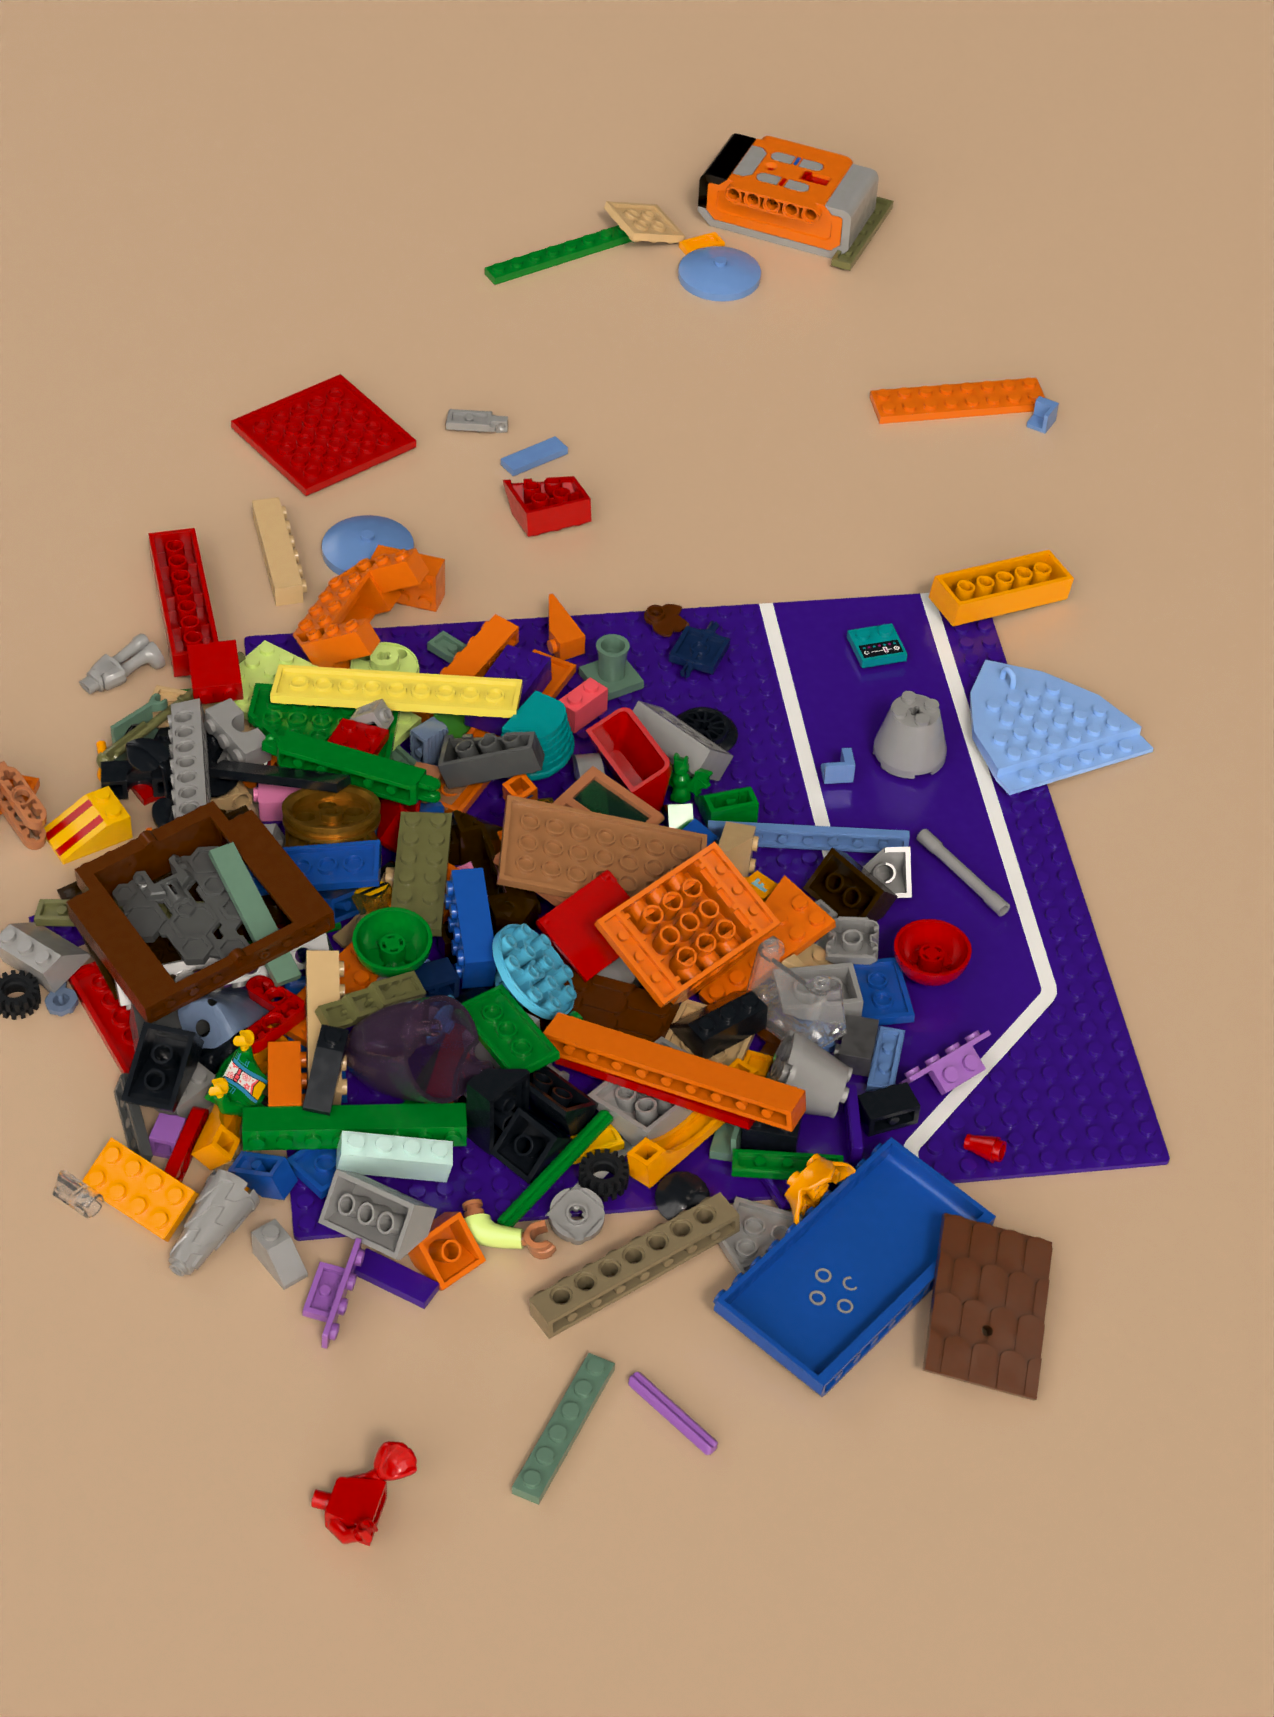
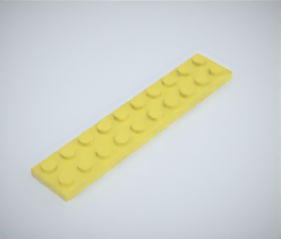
(398, 689)

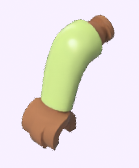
(505, 1237)

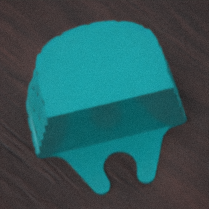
(550, 723)

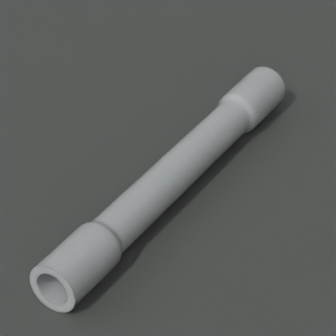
(989, 896)

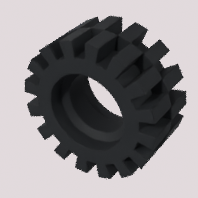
(24, 1003)
(604, 1162)

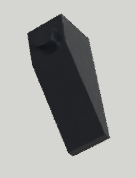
(326, 1069)

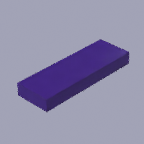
(853, 1126)
(397, 1279)

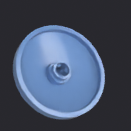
(719, 273)
(358, 538)

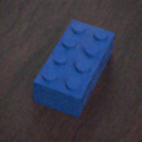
(470, 927)

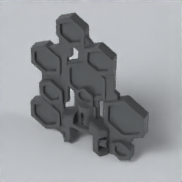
(191, 923)

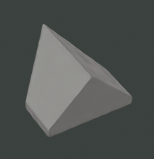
(893, 869)

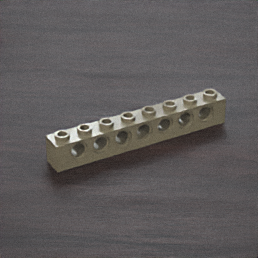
(678, 1242)

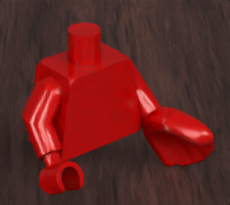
(358, 1500)

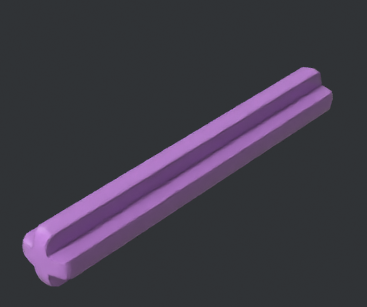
(673, 1413)

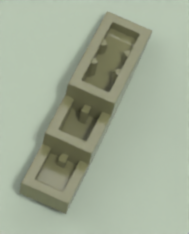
(363, 1002)

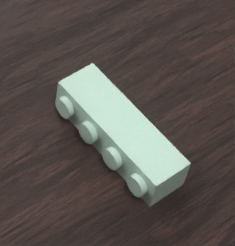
(395, 1156)

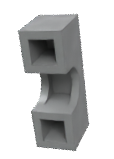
(225, 723)

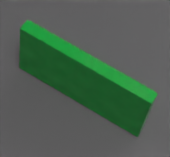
(509, 1031)

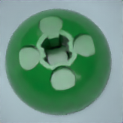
(392, 941)

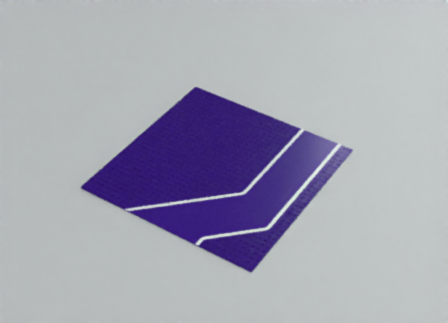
(1058, 1051)

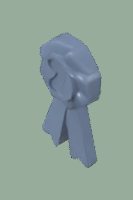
(62, 1001)

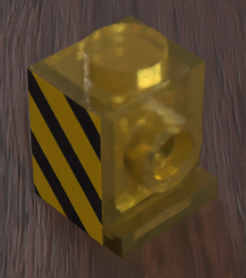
(372, 898)

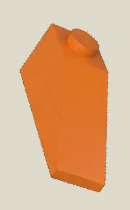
(565, 636)

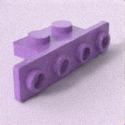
(955, 1067)
(328, 1292)

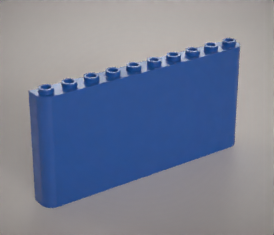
(872, 1227)

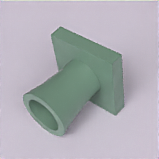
(612, 667)

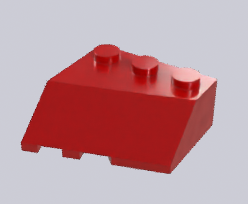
(548, 504)

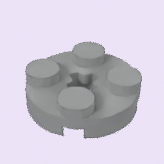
(576, 1230)

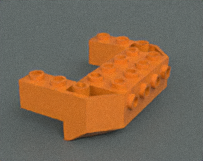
(341, 618)

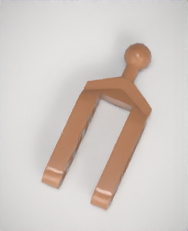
(22, 808)

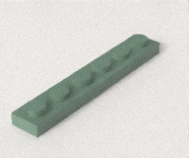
(563, 1428)

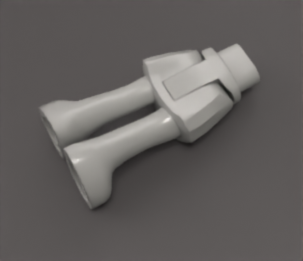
(110, 673)

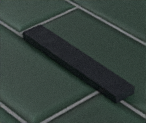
(280, 776)

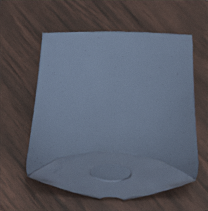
(226, 1018)

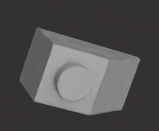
(278, 1254)

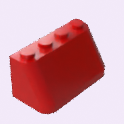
(632, 755)

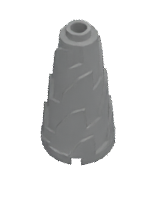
(217, 1213)

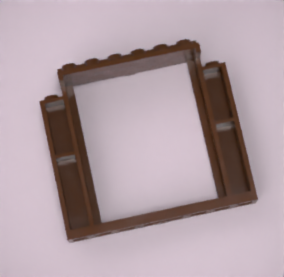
(128, 955)

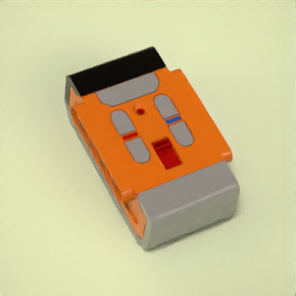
(787, 194)

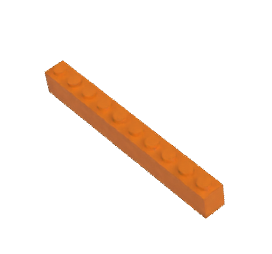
(677, 1072)

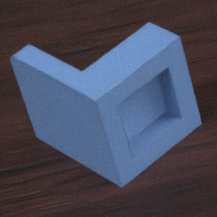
(1044, 415)
(839, 771)

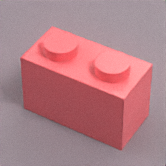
(585, 703)

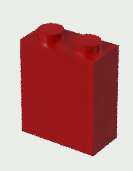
(215, 671)

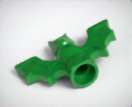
(682, 781)

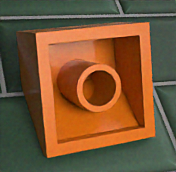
(447, 1250)

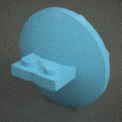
(532, 971)

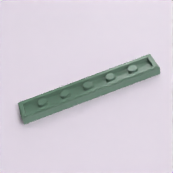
(251, 908)

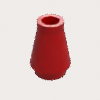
(987, 1147)

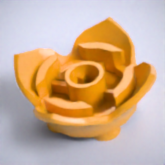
(812, 1183)

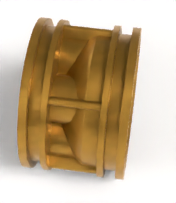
(330, 817)

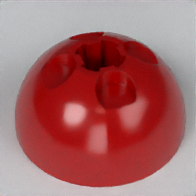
(932, 951)

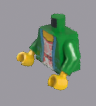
(239, 1079)

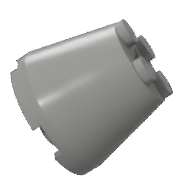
(911, 737)
(813, 1069)

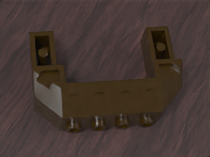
(478, 842)

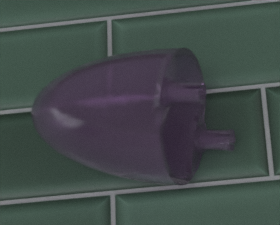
(416, 1050)

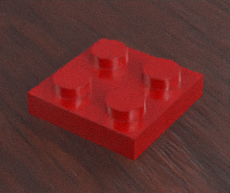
(360, 736)

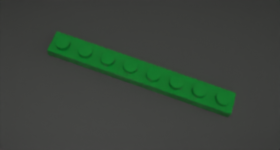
(556, 255)

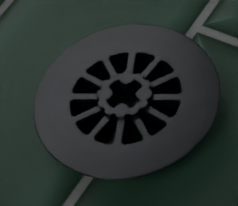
(718, 728)

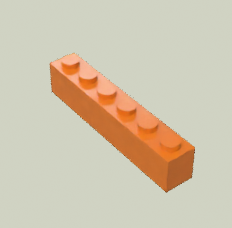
(481, 651)

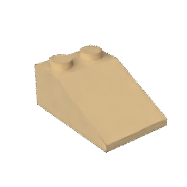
(738, 844)

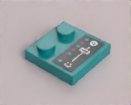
(877, 645)

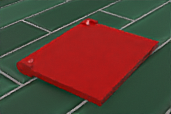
(573, 929)

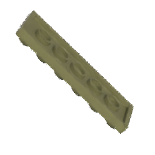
(423, 865)

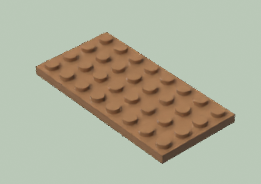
(565, 848)

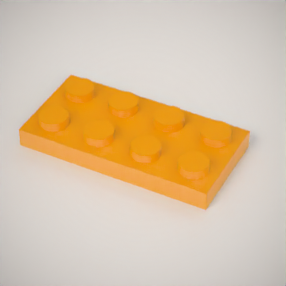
(140, 1189)

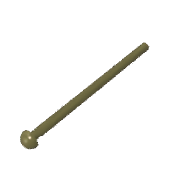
(144, 728)

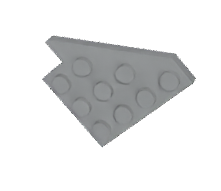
(758, 1230)

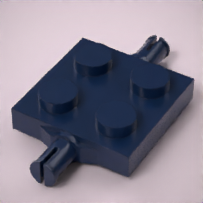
(699, 649)

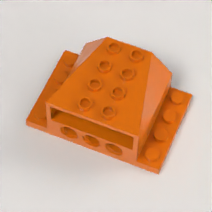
(688, 926)

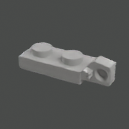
(476, 421)

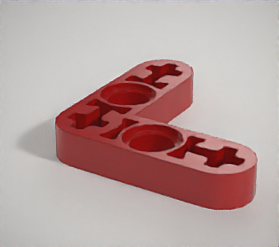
(287, 1011)

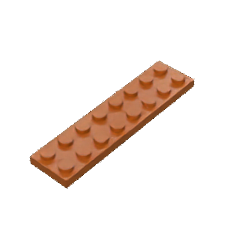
(955, 400)

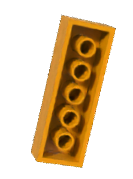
(1000, 587)

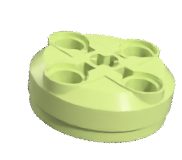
(388, 657)

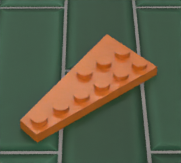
(800, 927)

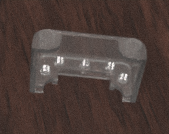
(793, 1004)

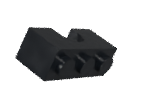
(122, 777)

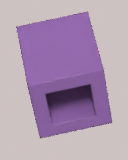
(165, 1134)

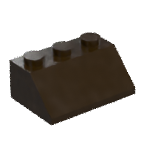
(849, 888)

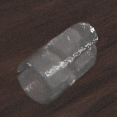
(77, 1194)

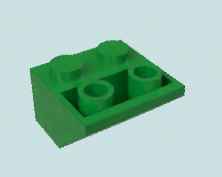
(729, 805)

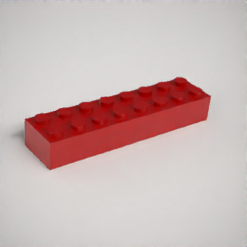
(182, 594)

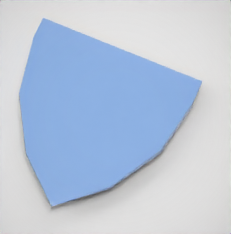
(1045, 728)

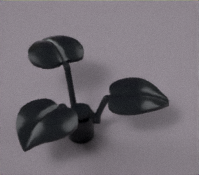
(146, 757)

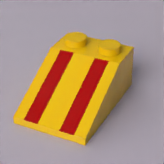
(89, 826)

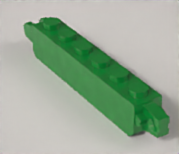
(375, 773)

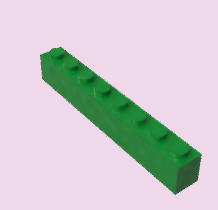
(299, 1129)

